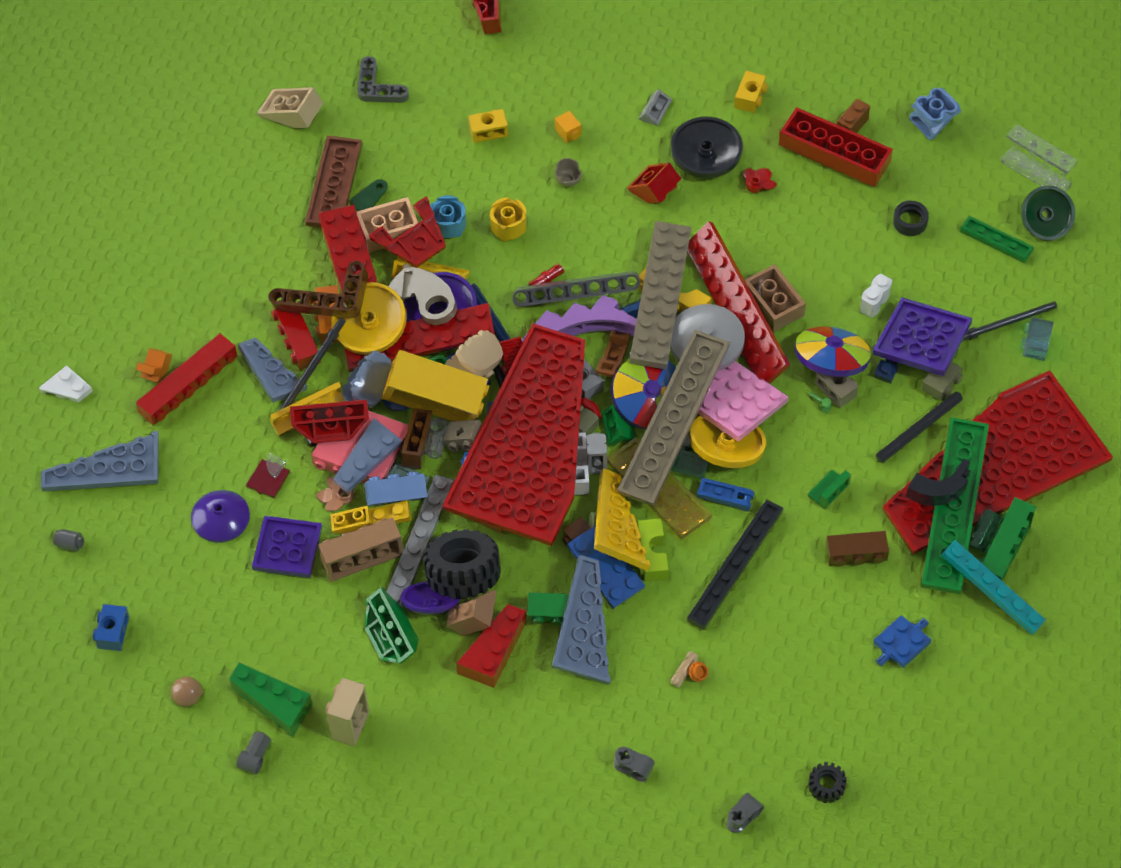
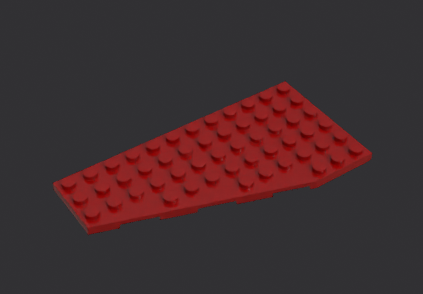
(527, 447)
(1030, 447)

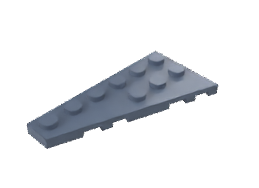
(115, 466)
(583, 632)

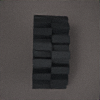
(830, 771)

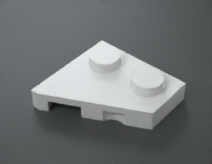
(67, 385)

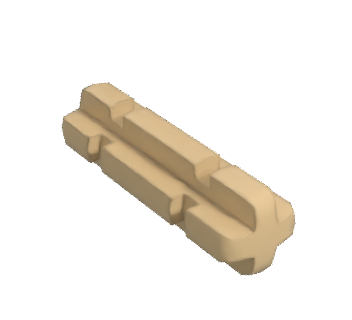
(683, 669)

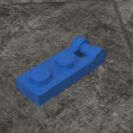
(725, 494)

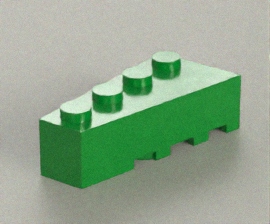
(1009, 537)
(272, 697)

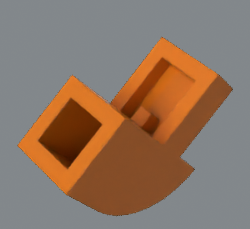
(155, 365)

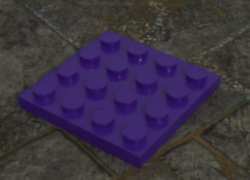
(922, 336)

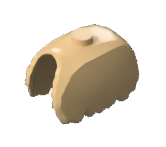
(478, 355)

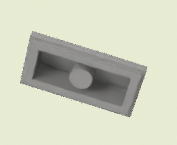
(655, 108)

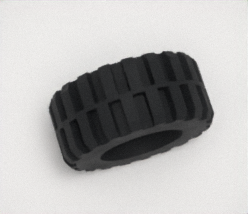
(462, 564)

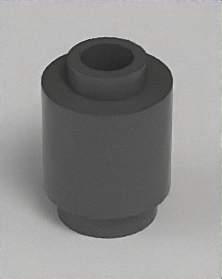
(68, 540)

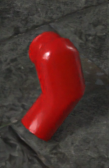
(590, 405)

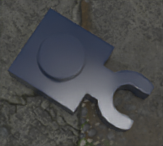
(886, 370)

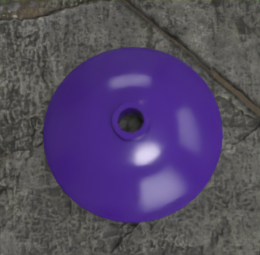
(222, 524)
(425, 601)

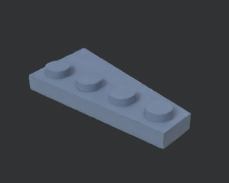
(269, 371)

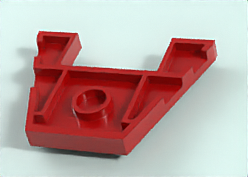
(418, 242)

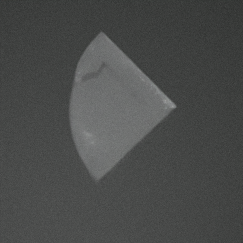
(274, 465)

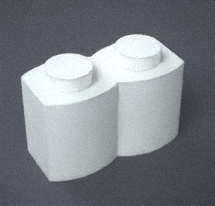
(875, 295)

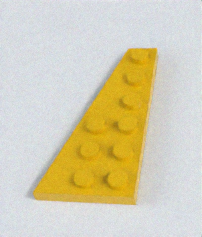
(615, 526)

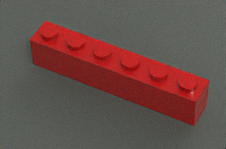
(186, 379)

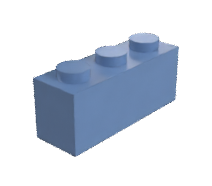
(395, 489)

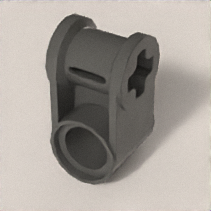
(634, 763)
(743, 813)

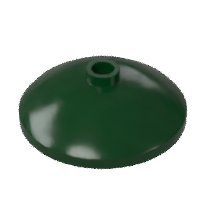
(1059, 212)

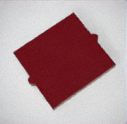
(264, 483)

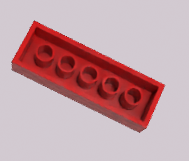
(835, 147)
(345, 242)

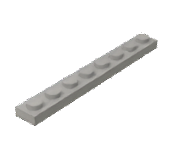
(419, 537)

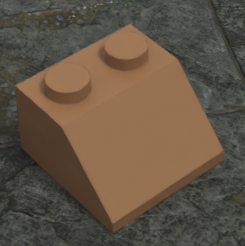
(472, 614)

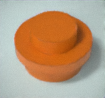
(698, 671)

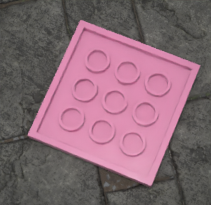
(740, 401)

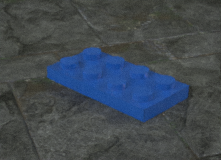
(617, 577)

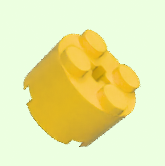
(508, 219)

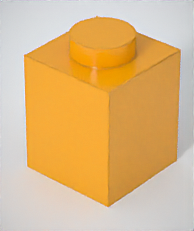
(568, 127)

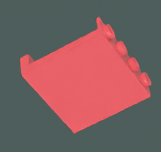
(334, 453)

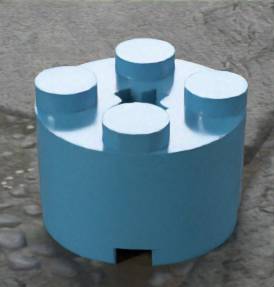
(449, 216)

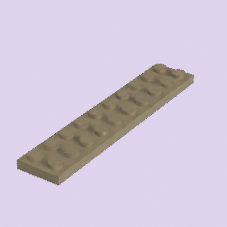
(660, 295)
(673, 418)

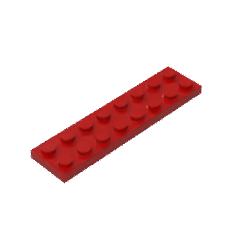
(424, 338)

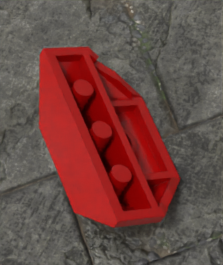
(330, 420)

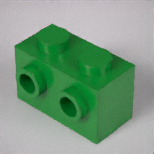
(546, 607)

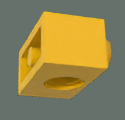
(750, 91)
(488, 125)

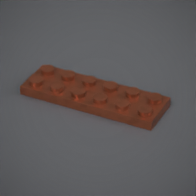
(334, 177)

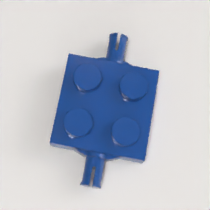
(902, 641)

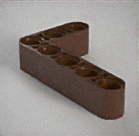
(324, 300)

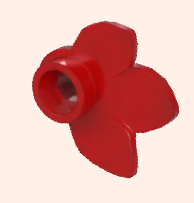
(758, 179)

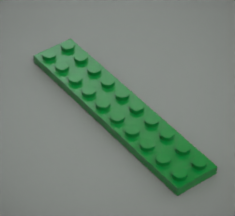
(955, 520)

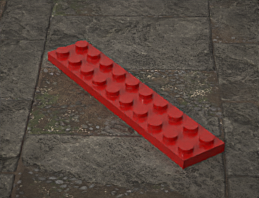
(731, 292)

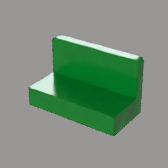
(616, 427)
(830, 488)

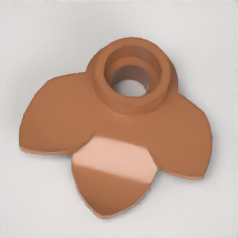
(333, 496)

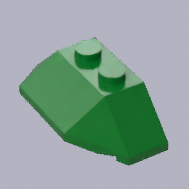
(389, 628)

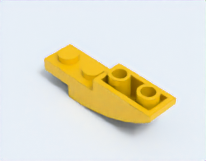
(356, 518)

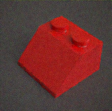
(655, 183)

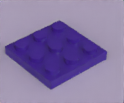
(287, 546)

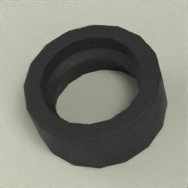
(913, 207)

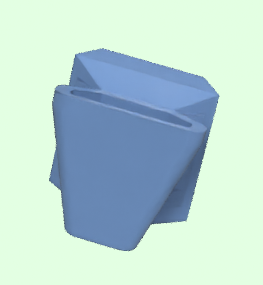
(933, 112)

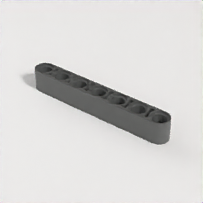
(584, 283)

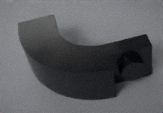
(939, 492)

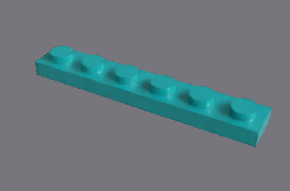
(993, 587)

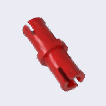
(548, 276)

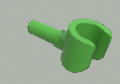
(825, 404)

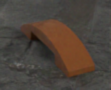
(614, 354)

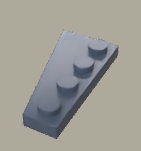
(370, 451)

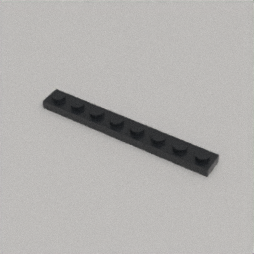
(734, 564)

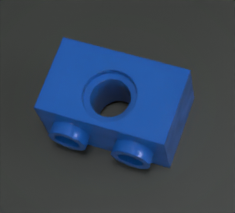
(111, 638)

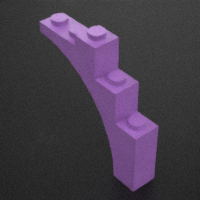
(579, 319)

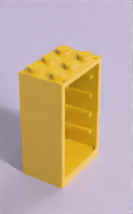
(435, 387)

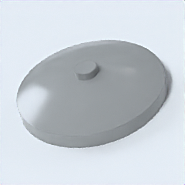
(712, 321)

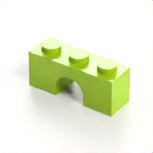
(652, 535)

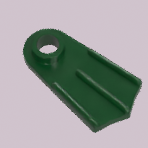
(370, 195)

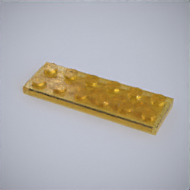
(675, 502)

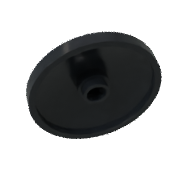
(706, 147)

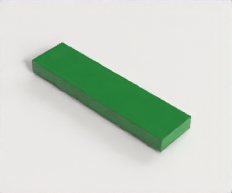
(996, 239)

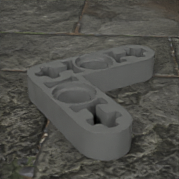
(374, 89)

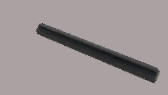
(919, 427)

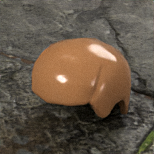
(186, 691)

